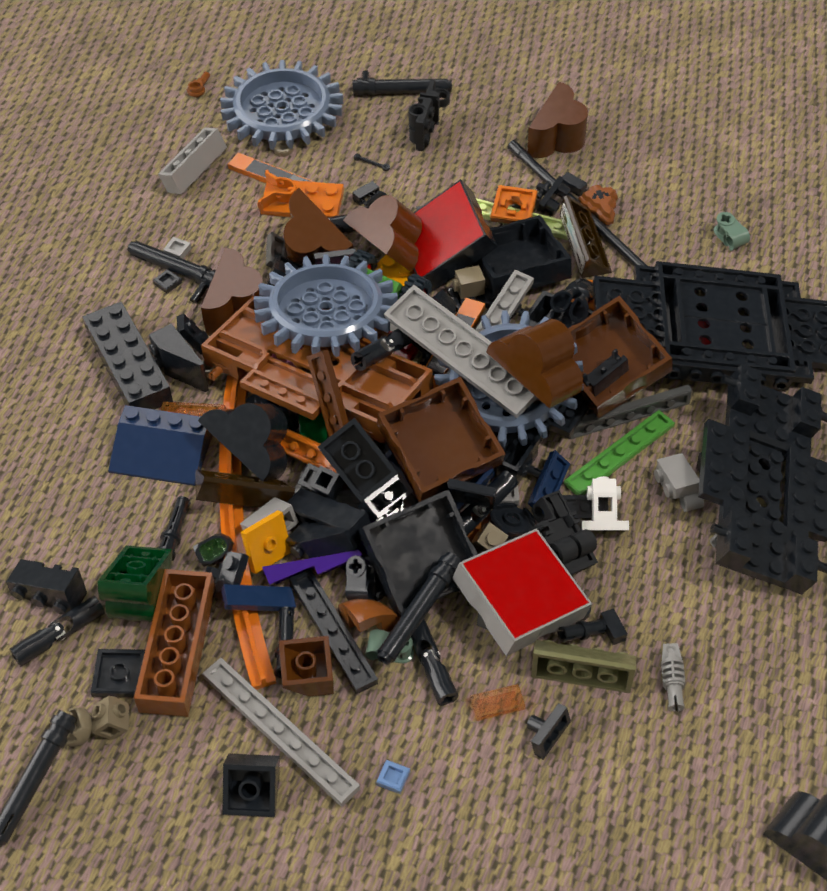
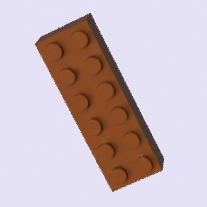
(175, 643)

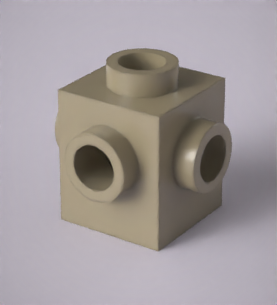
(110, 717)

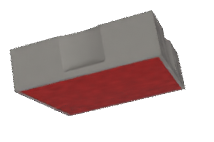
(521, 591)

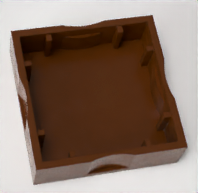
(620, 329)
(440, 439)

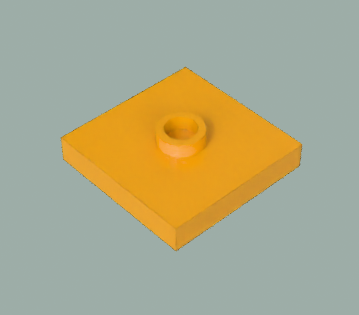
(266, 541)

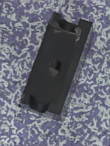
(606, 373)

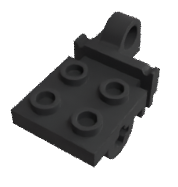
(425, 114)
(563, 533)

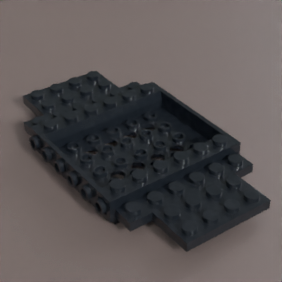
(785, 329)

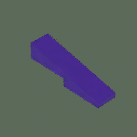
(322, 565)

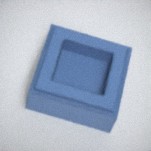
(393, 777)

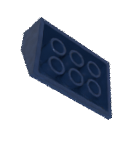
(159, 445)

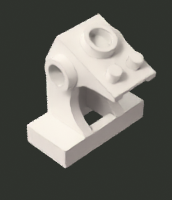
(604, 520)

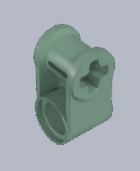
(731, 231)
(376, 639)

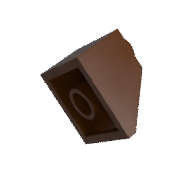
(307, 666)

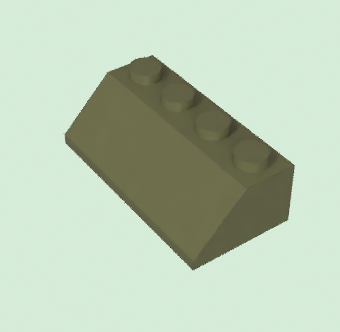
(583, 666)

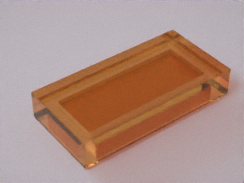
(497, 702)

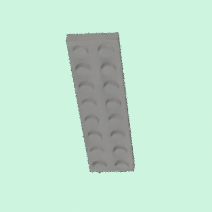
(458, 348)

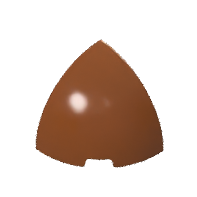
(366, 614)

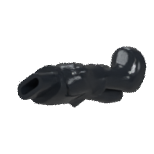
(582, 292)

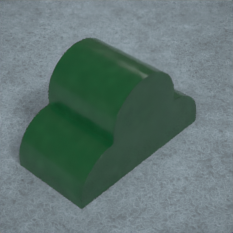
(134, 582)

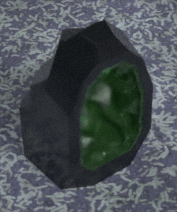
(213, 548)

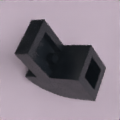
(321, 481)

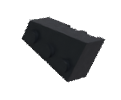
(47, 586)

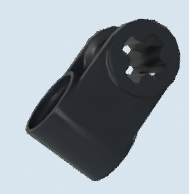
(360, 582)

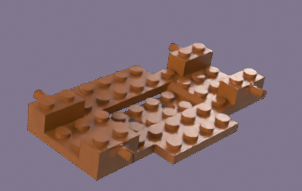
(242, 348)

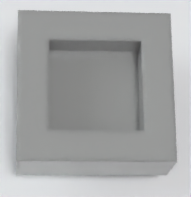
(178, 247)

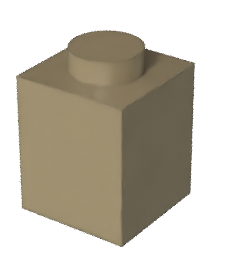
(469, 282)
(488, 537)

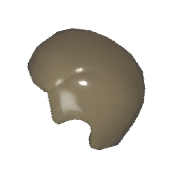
(83, 727)

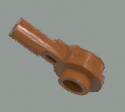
(196, 87)

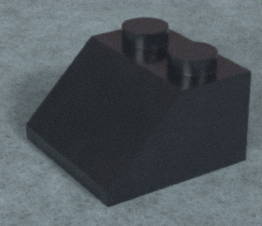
(250, 784)

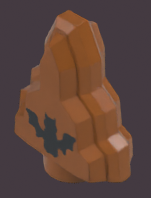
(600, 202)

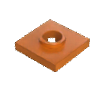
(513, 195)

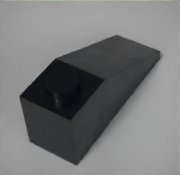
(319, 540)

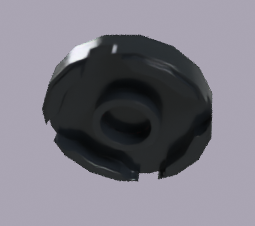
(512, 519)

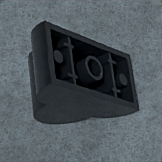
(252, 435)
(802, 830)

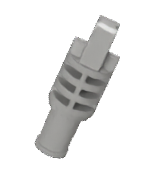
(673, 675)

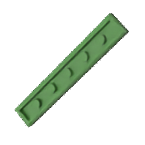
(620, 452)

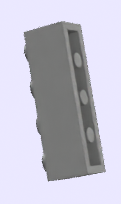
(192, 160)

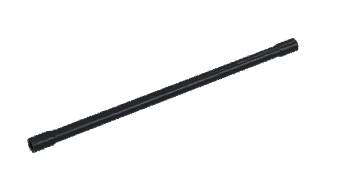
(611, 238)

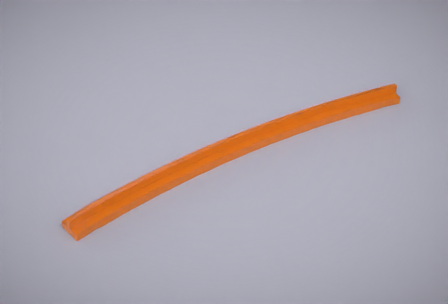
(246, 621)

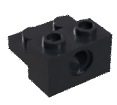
(388, 497)

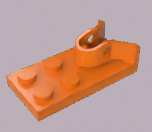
(279, 190)

